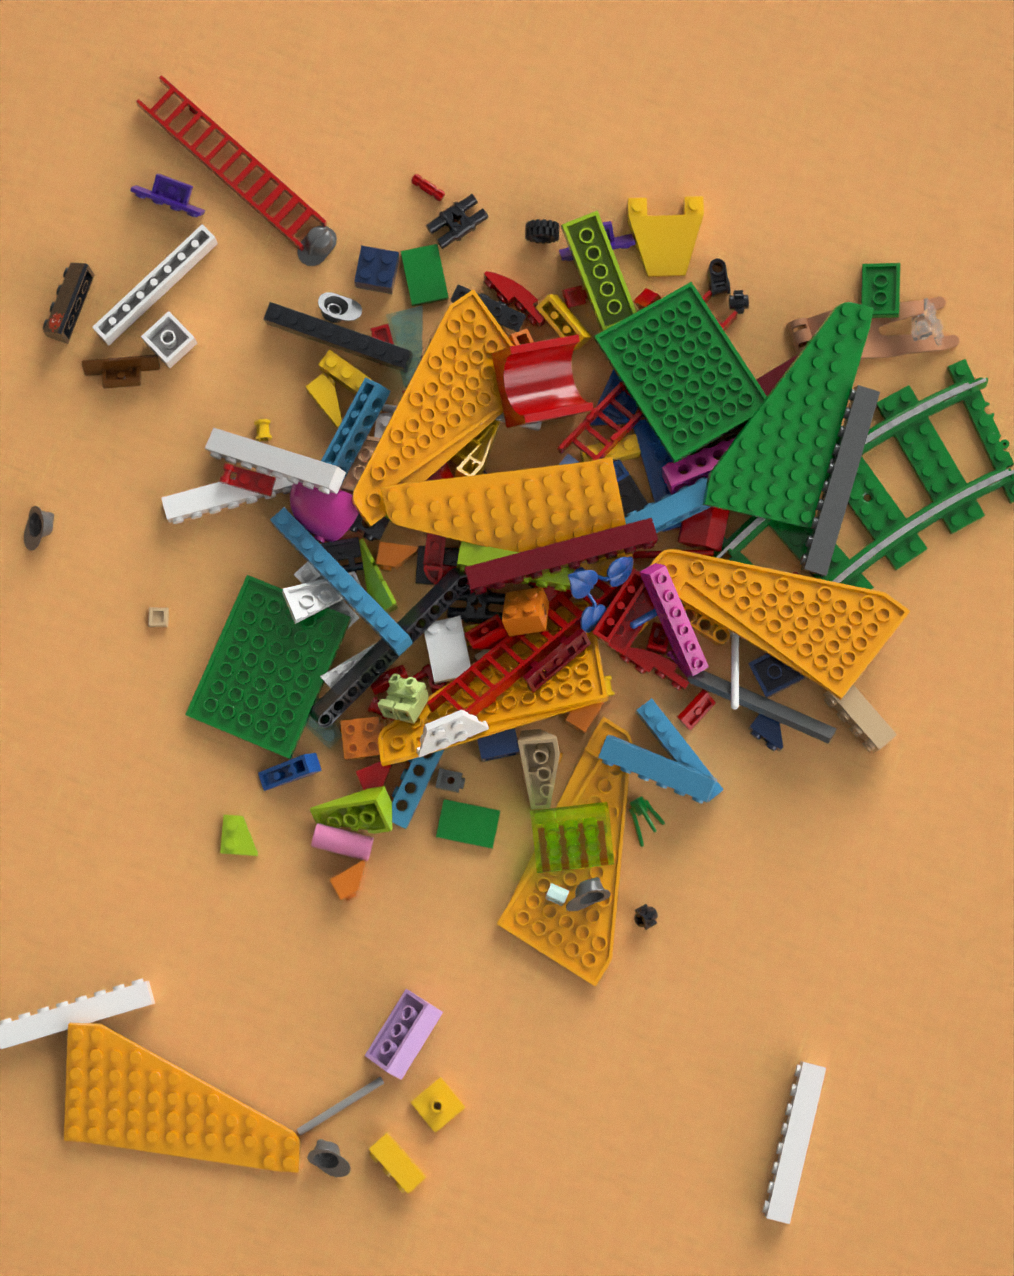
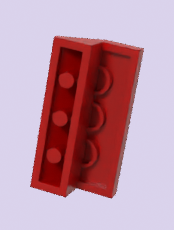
(704, 529)
(627, 606)

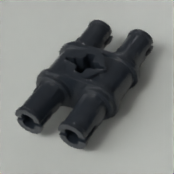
(456, 230)
(471, 614)

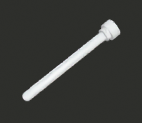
(734, 670)

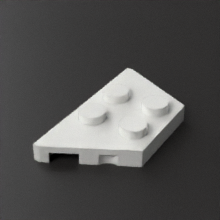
(449, 730)

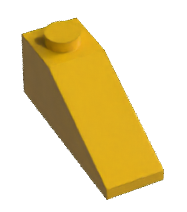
(325, 395)

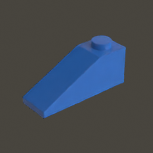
(290, 771)

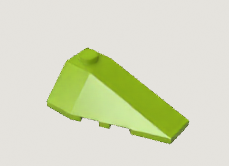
(375, 584)
(361, 810)

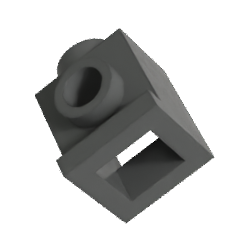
(442, 782)

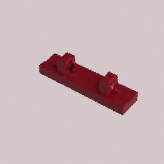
(556, 660)

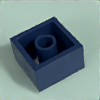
(376, 269)
(498, 745)

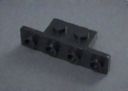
(503, 315)

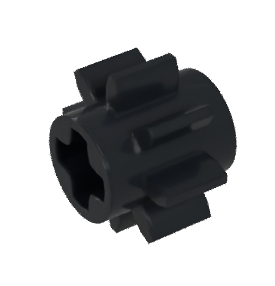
(738, 301)
(645, 916)

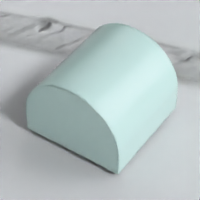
(557, 894)

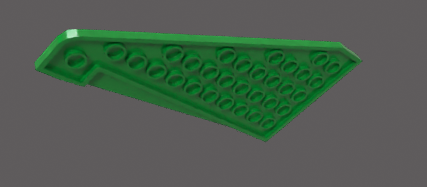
(787, 444)

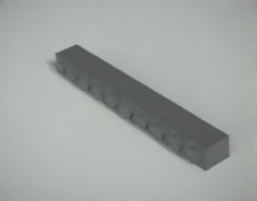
(839, 481)

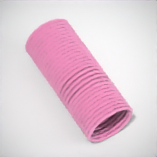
(335, 840)

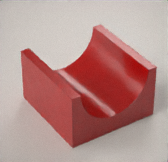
(538, 381)

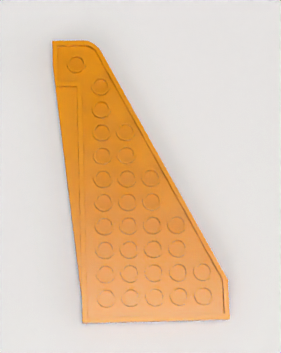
(443, 406)
(514, 507)
(803, 621)
(571, 688)
(583, 937)
(144, 1103)

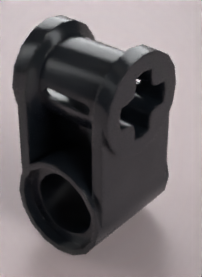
(718, 282)

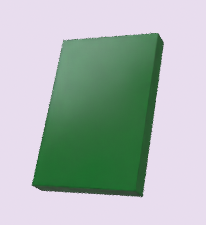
(424, 275)
(881, 289)
(468, 824)

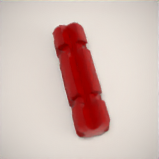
(427, 187)

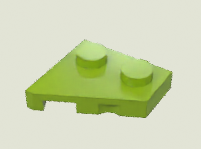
(236, 837)

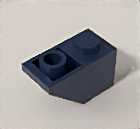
(768, 730)

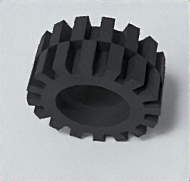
(542, 231)

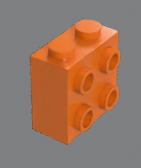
(361, 737)

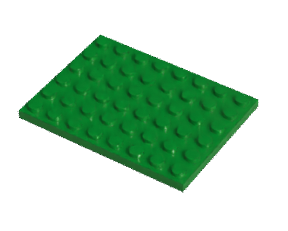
(682, 371)
(267, 669)

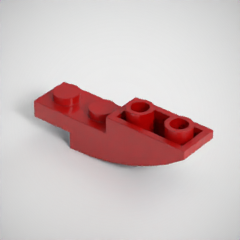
(511, 291)
(647, 660)

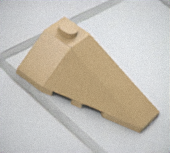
(540, 762)

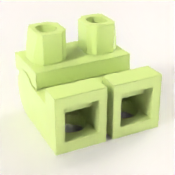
(404, 698)

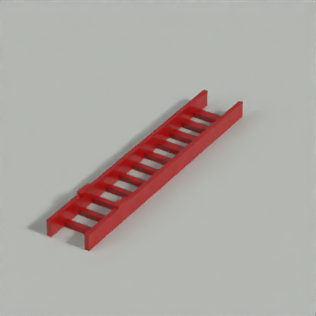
(262, 181)
(610, 399)
(464, 680)

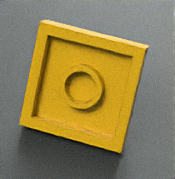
(438, 1104)

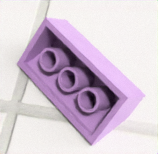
(403, 1034)

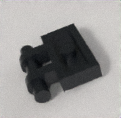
(344, 550)

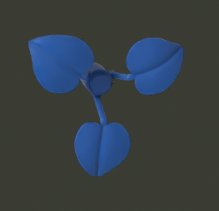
(583, 580)

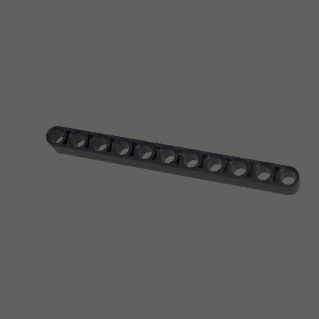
(381, 656)

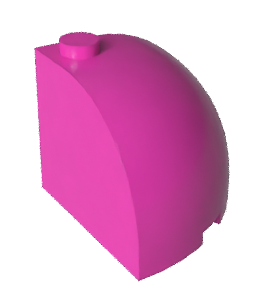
(321, 513)

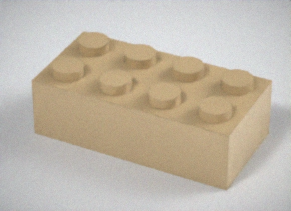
(862, 718)

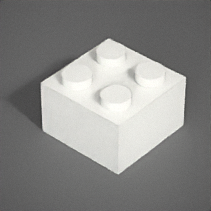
(169, 339)

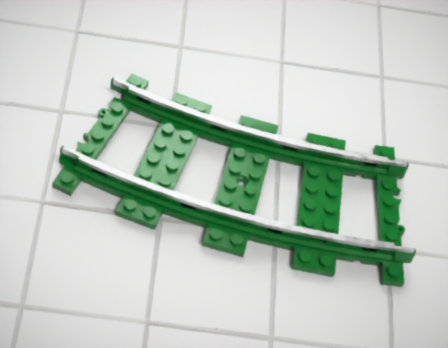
(950, 494)

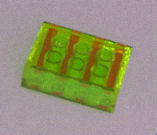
(572, 837)

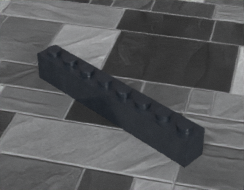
(338, 337)

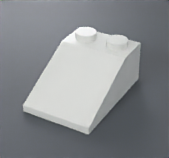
(447, 649)

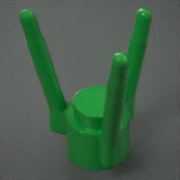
(640, 807)

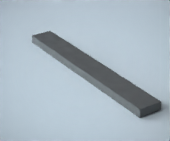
(765, 706)

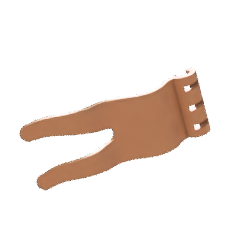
(877, 344)

